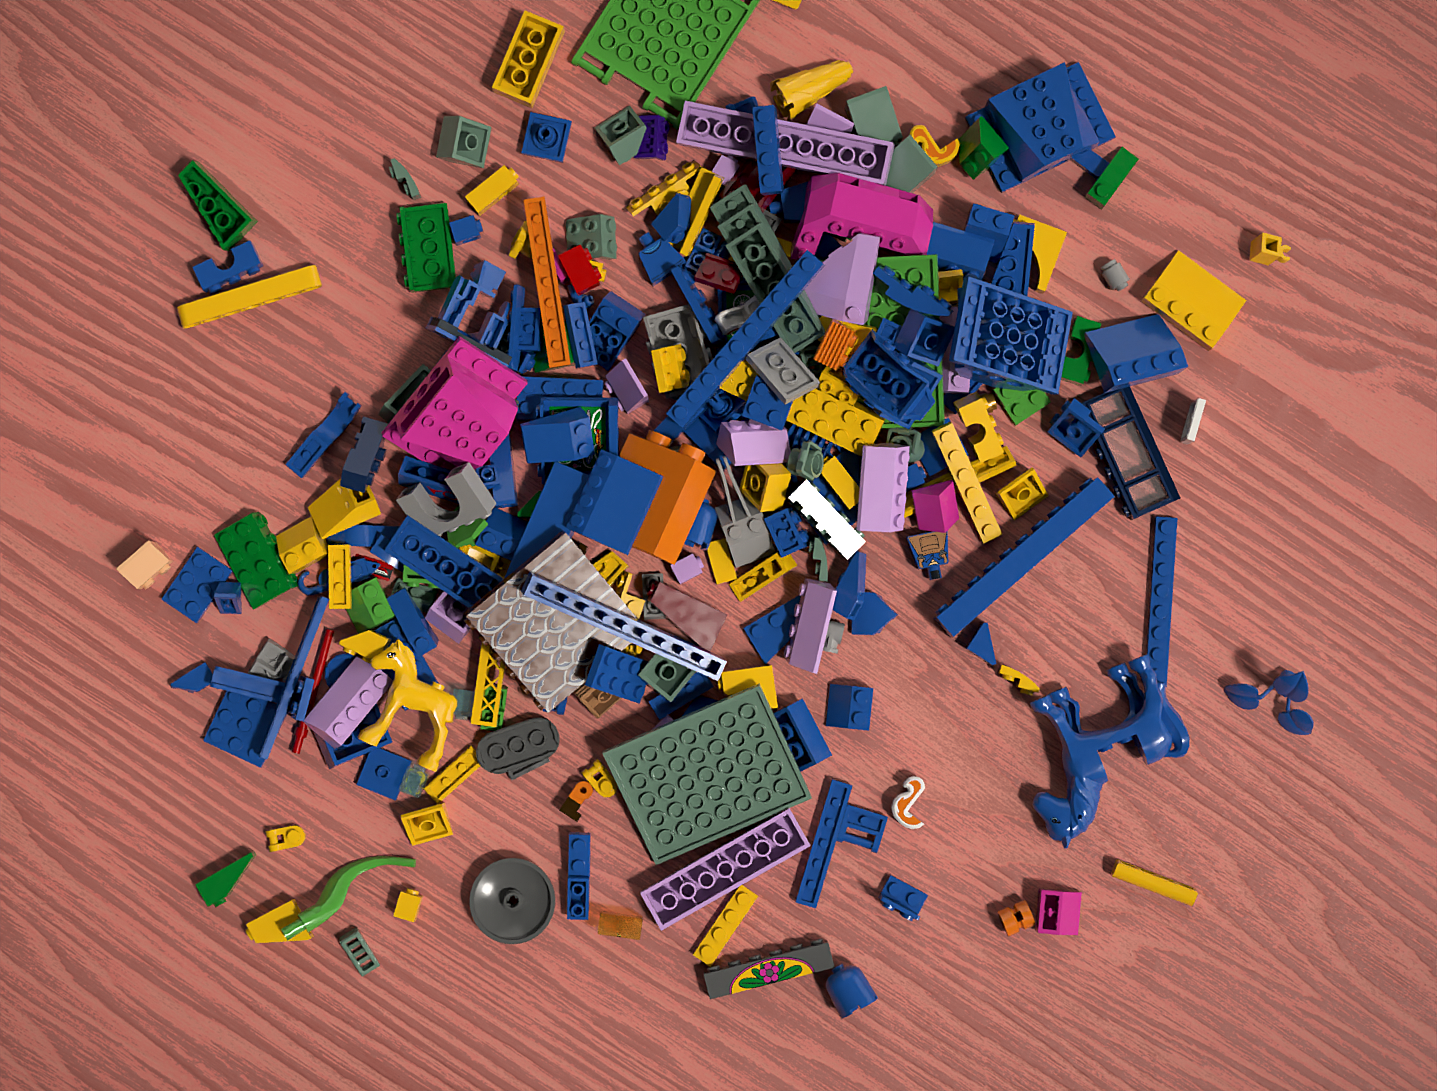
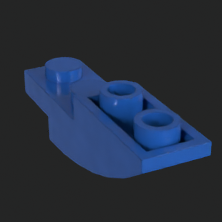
(919, 300)
(578, 876)

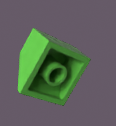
(370, 606)

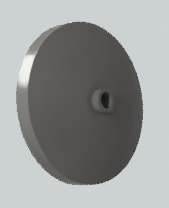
(492, 905)

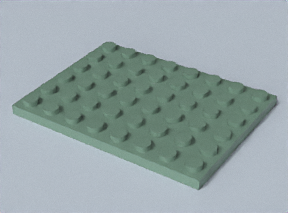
(707, 774)

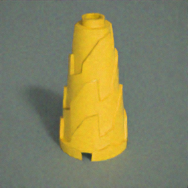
(808, 86)

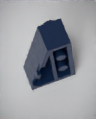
(365, 456)

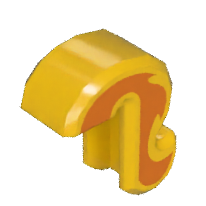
(938, 156)

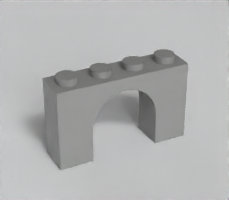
(469, 490)

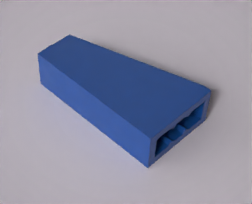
(506, 493)

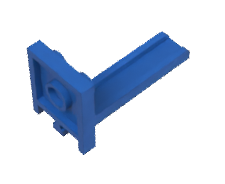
(264, 688)

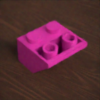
(1058, 912)

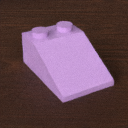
(626, 387)
(449, 617)

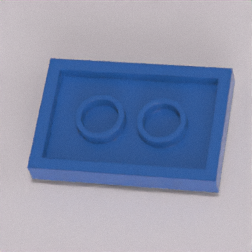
(196, 584)

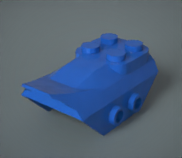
(888, 380)

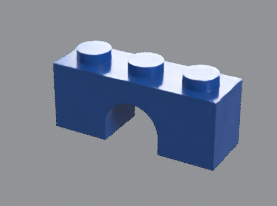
(245, 262)

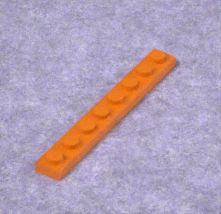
(547, 282)

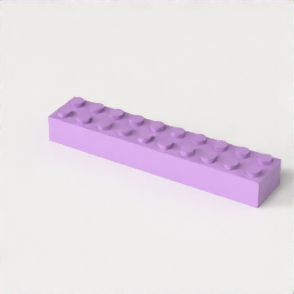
(800, 145)

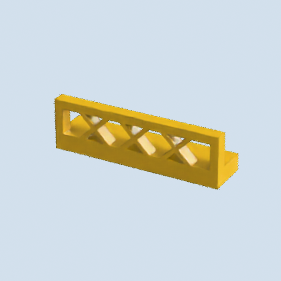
(482, 679)

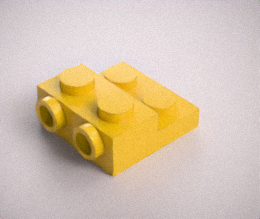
(670, 368)
(834, 383)

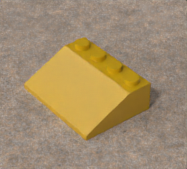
(1193, 301)

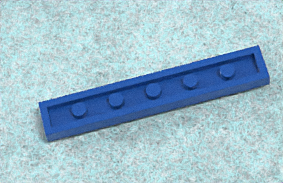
(823, 843)

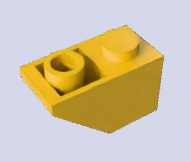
(366, 644)

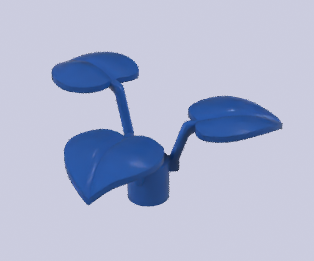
(1288, 684)

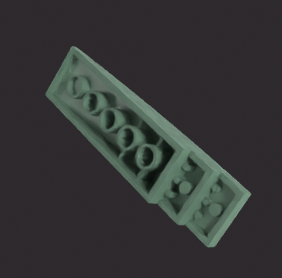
(764, 264)

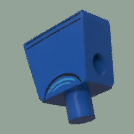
(658, 258)

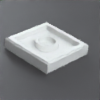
(1193, 421)

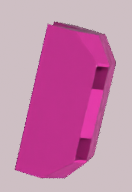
(855, 206)

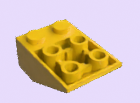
(342, 508)

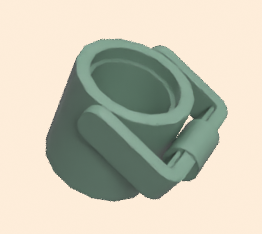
(908, 438)
(806, 461)

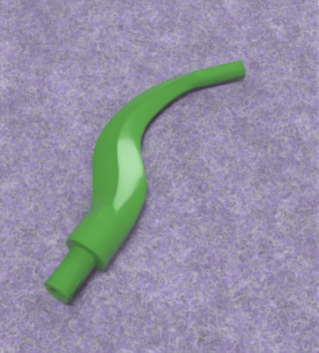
(335, 893)

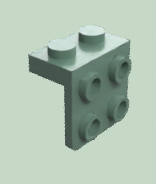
(594, 233)

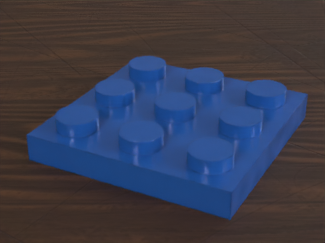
(241, 726)

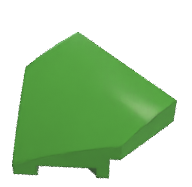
(464, 534)

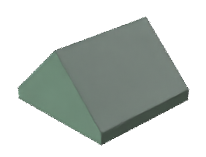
(665, 676)

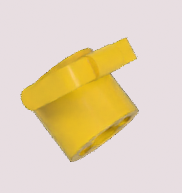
(521, 243)

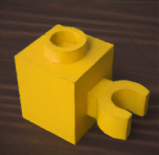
(1267, 249)

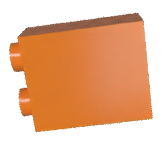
(678, 496)

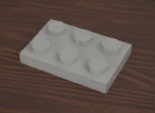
(782, 370)

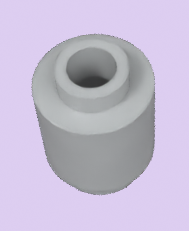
(1115, 275)

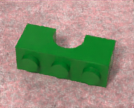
(1076, 370)

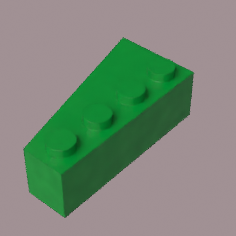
(223, 213)

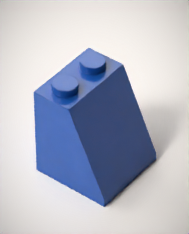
(990, 224)

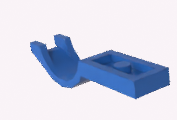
(323, 436)
(361, 535)

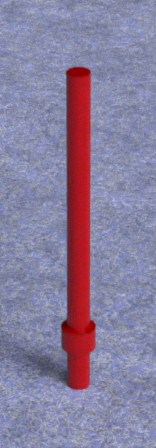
(301, 731)

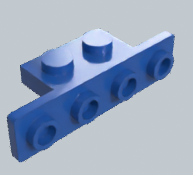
(525, 328)

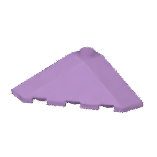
(846, 281)

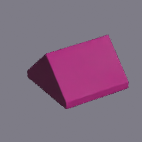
(936, 507)

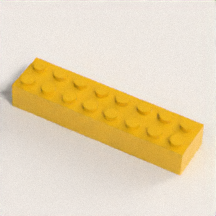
(818, 413)

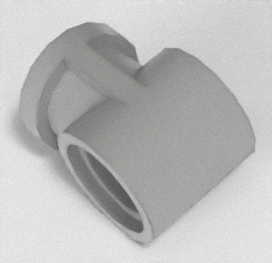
(833, 636)

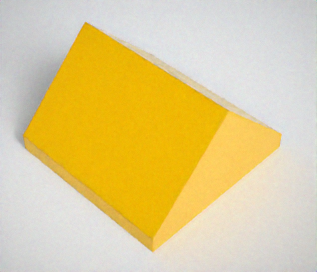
(1022, 493)
(427, 824)

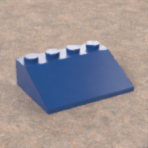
(1135, 353)
(614, 502)

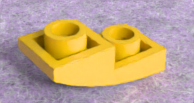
(1027, 685)

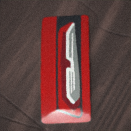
(383, 572)

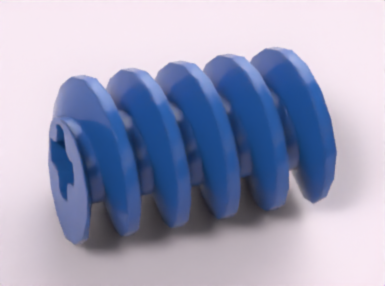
(797, 437)

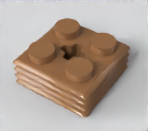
(596, 700)

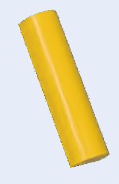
(1154, 882)

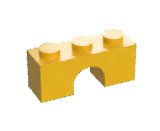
(986, 442)

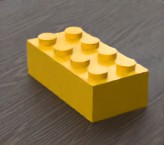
(528, 59)

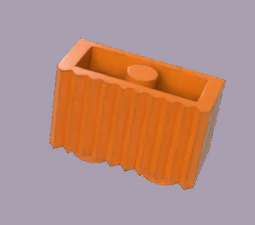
(836, 344)

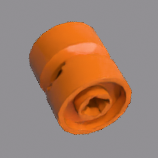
(1009, 921)

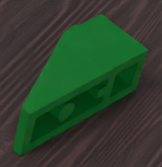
(1111, 178)
(222, 883)

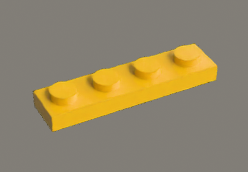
(725, 925)

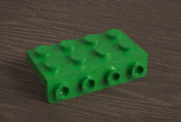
(427, 247)
(255, 559)

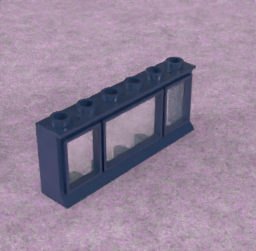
(1130, 454)

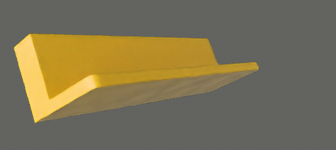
(702, 198)

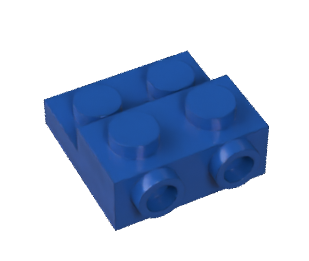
(1075, 427)

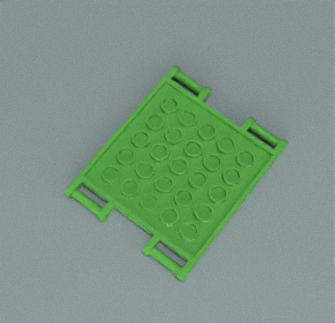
(664, 46)

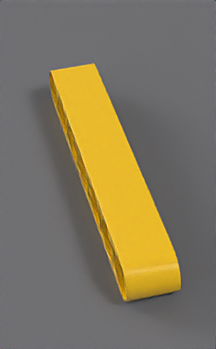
(249, 296)

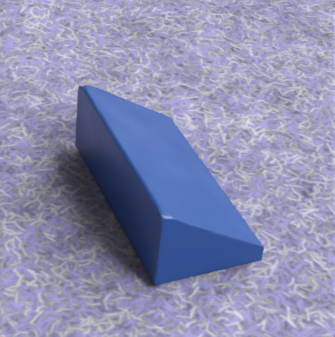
(1090, 163)

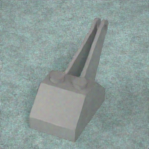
(742, 525)

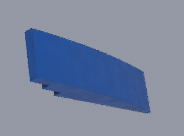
(441, 562)

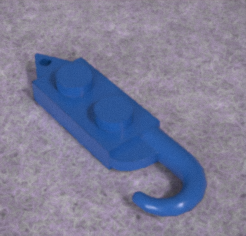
(360, 571)

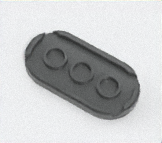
(517, 745)

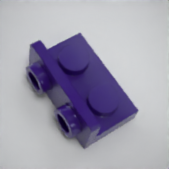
(654, 141)

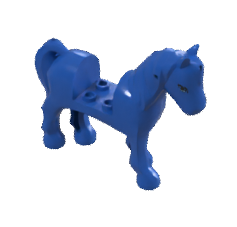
(1149, 723)

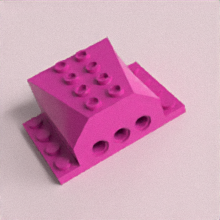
(458, 409)

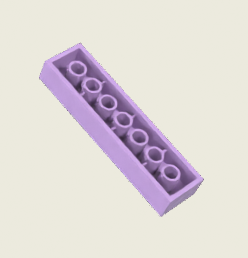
(725, 869)

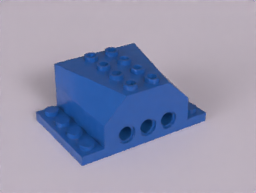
(1044, 123)
(1009, 338)

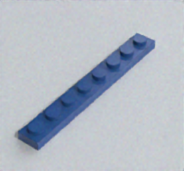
(1161, 595)

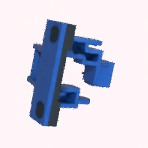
(464, 293)

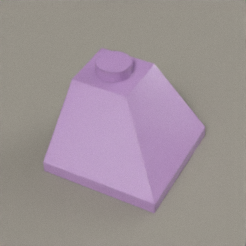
(829, 120)

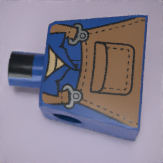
(929, 552)

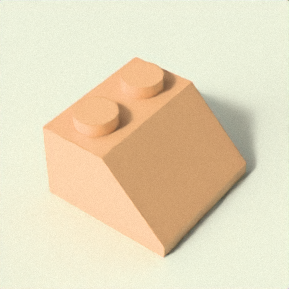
(145, 565)

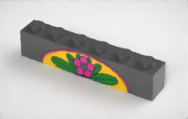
(768, 969)

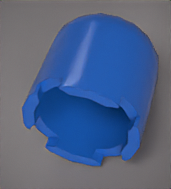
(703, 526)
(849, 989)

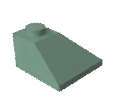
(622, 134)

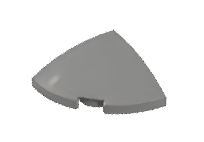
(272, 662)

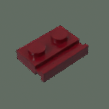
(719, 273)

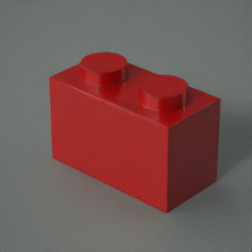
(579, 269)

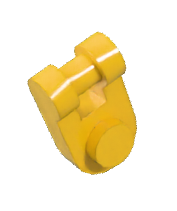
(606, 785)
(293, 837)

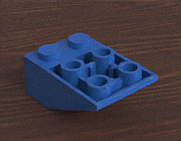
(613, 328)

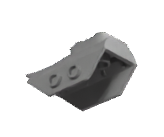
(682, 328)

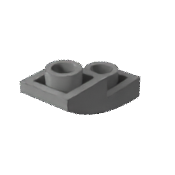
(650, 611)

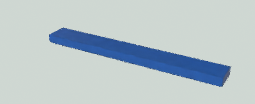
(292, 677)

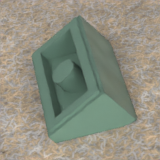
(422, 595)

